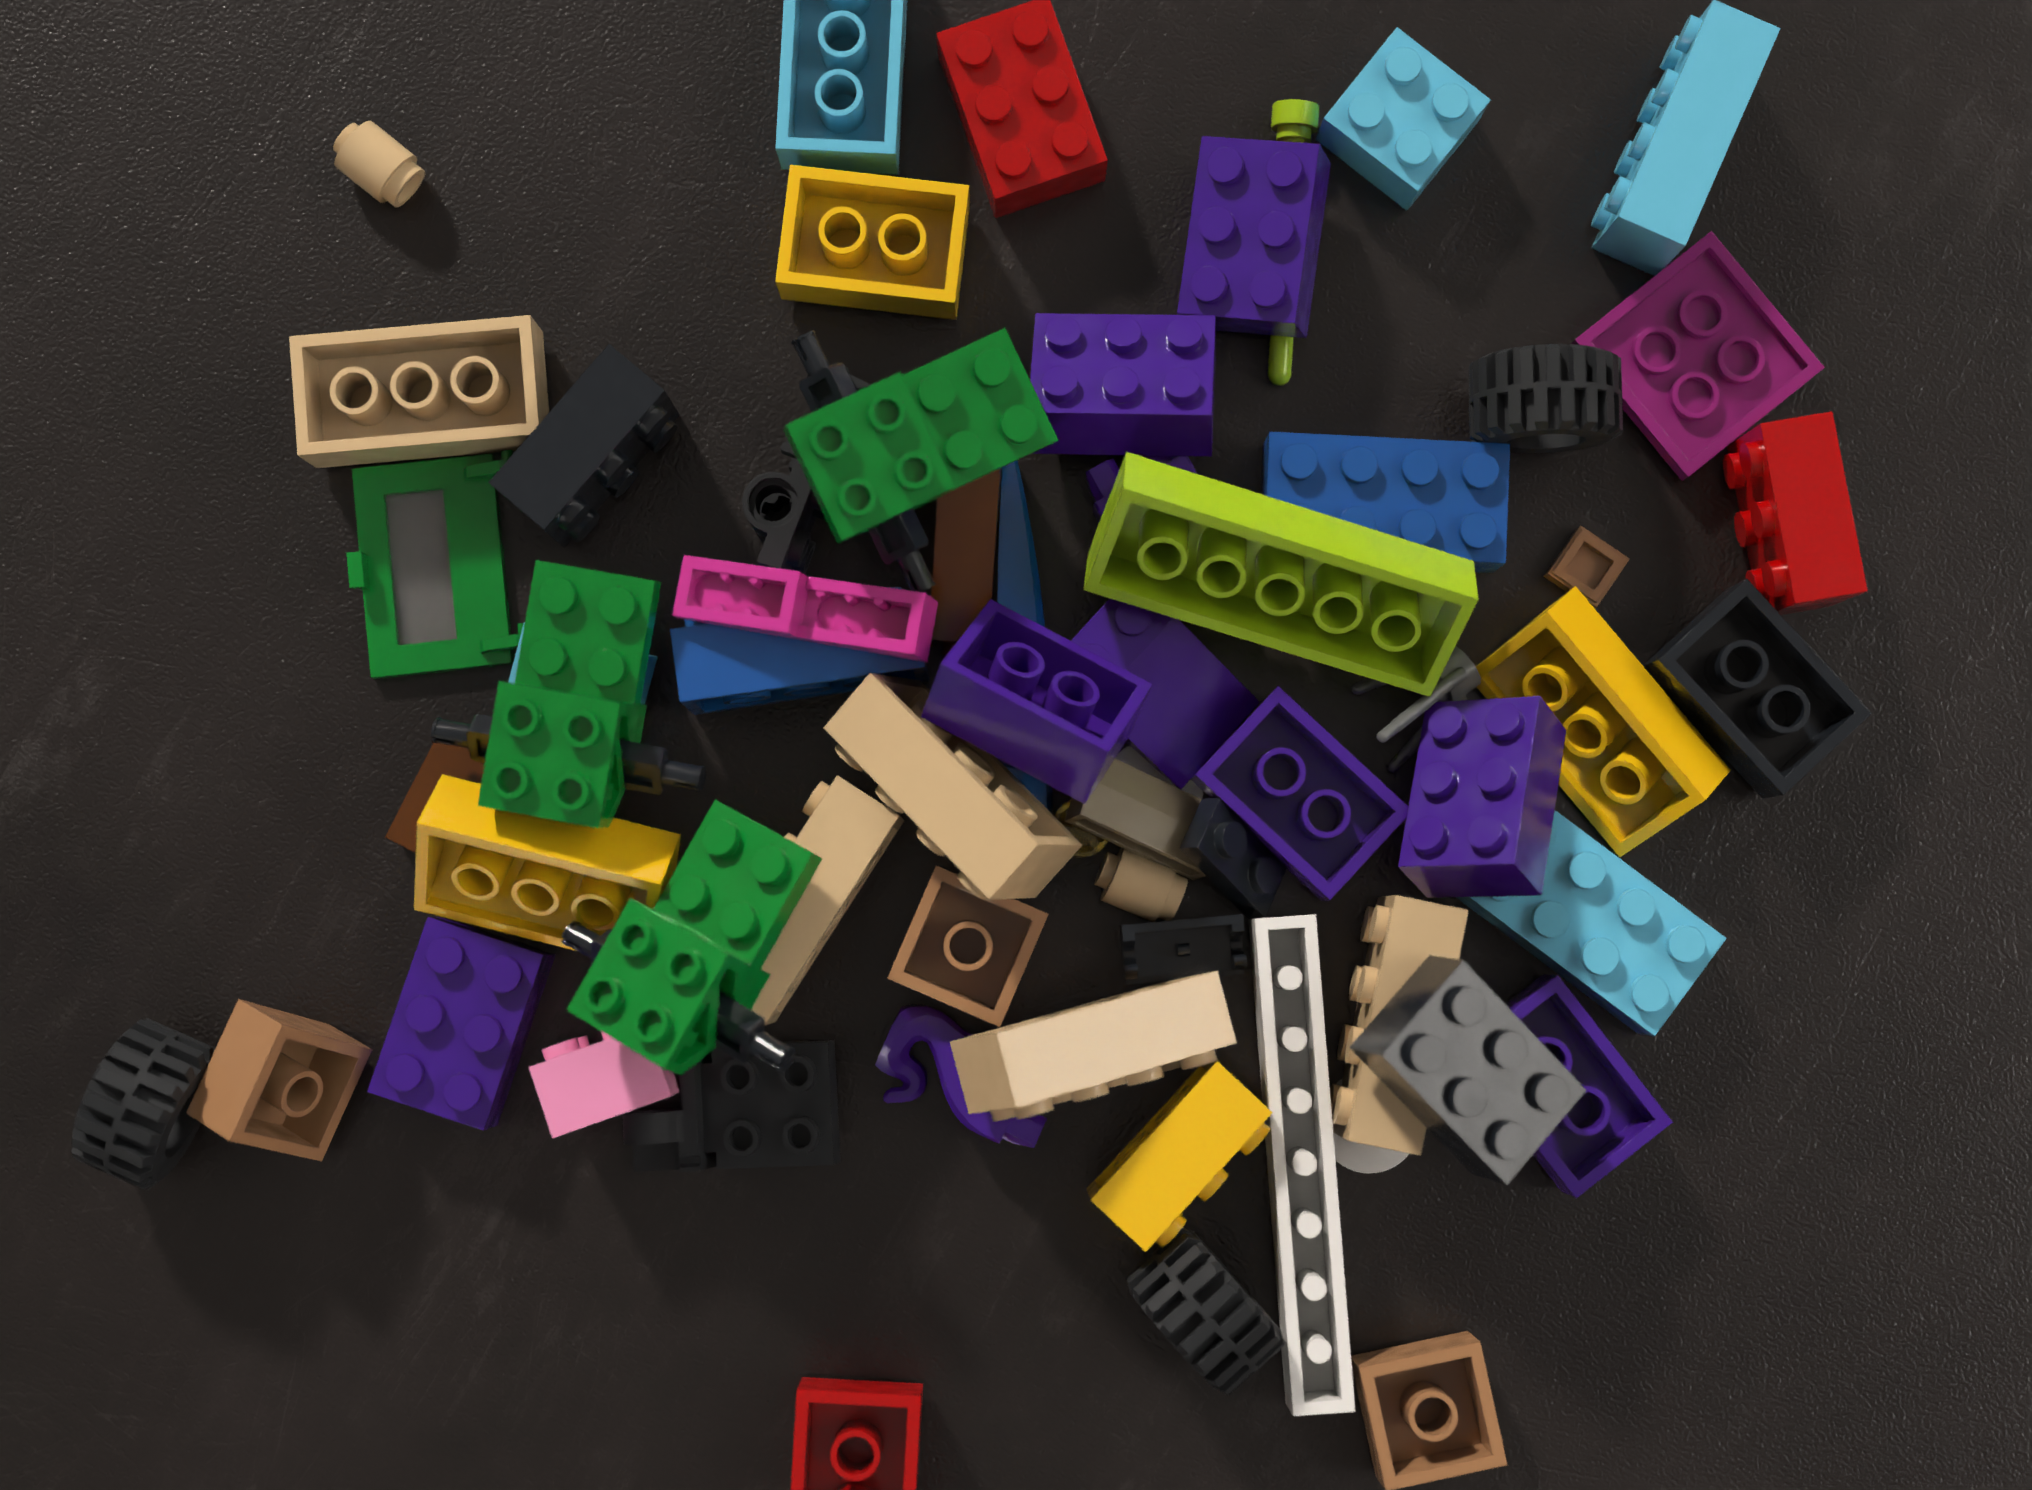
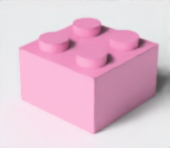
(596, 1082)

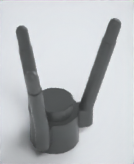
(1455, 682)

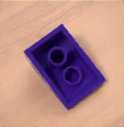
(1192, 695)

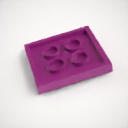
(1701, 355)

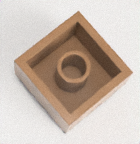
(967, 948)
(279, 1081)
(1428, 1410)

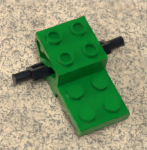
(911, 439)
(574, 716)
(691, 967)

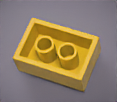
(873, 242)
(1180, 1155)

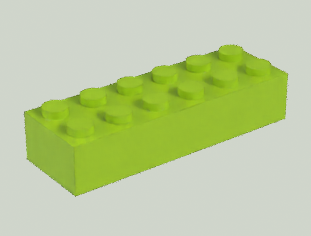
(1280, 575)

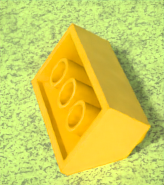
(1627, 745)
(532, 871)

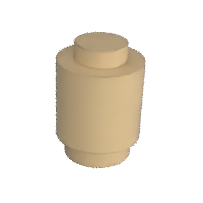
(377, 163)
(1140, 886)

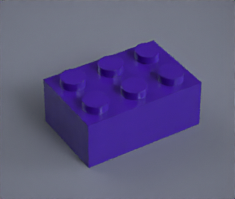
(1255, 235)
(1126, 382)
(1036, 700)
(1302, 794)
(1483, 798)
(461, 1023)
(1614, 1112)

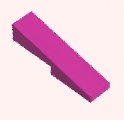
(806, 607)

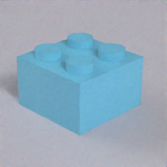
(1402, 118)

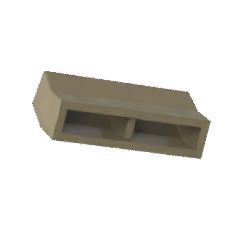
(1139, 816)

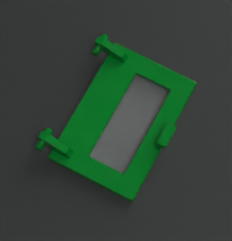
(432, 566)

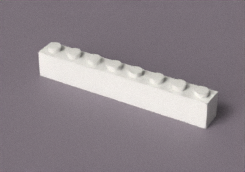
(1301, 1165)

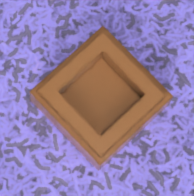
(1588, 565)

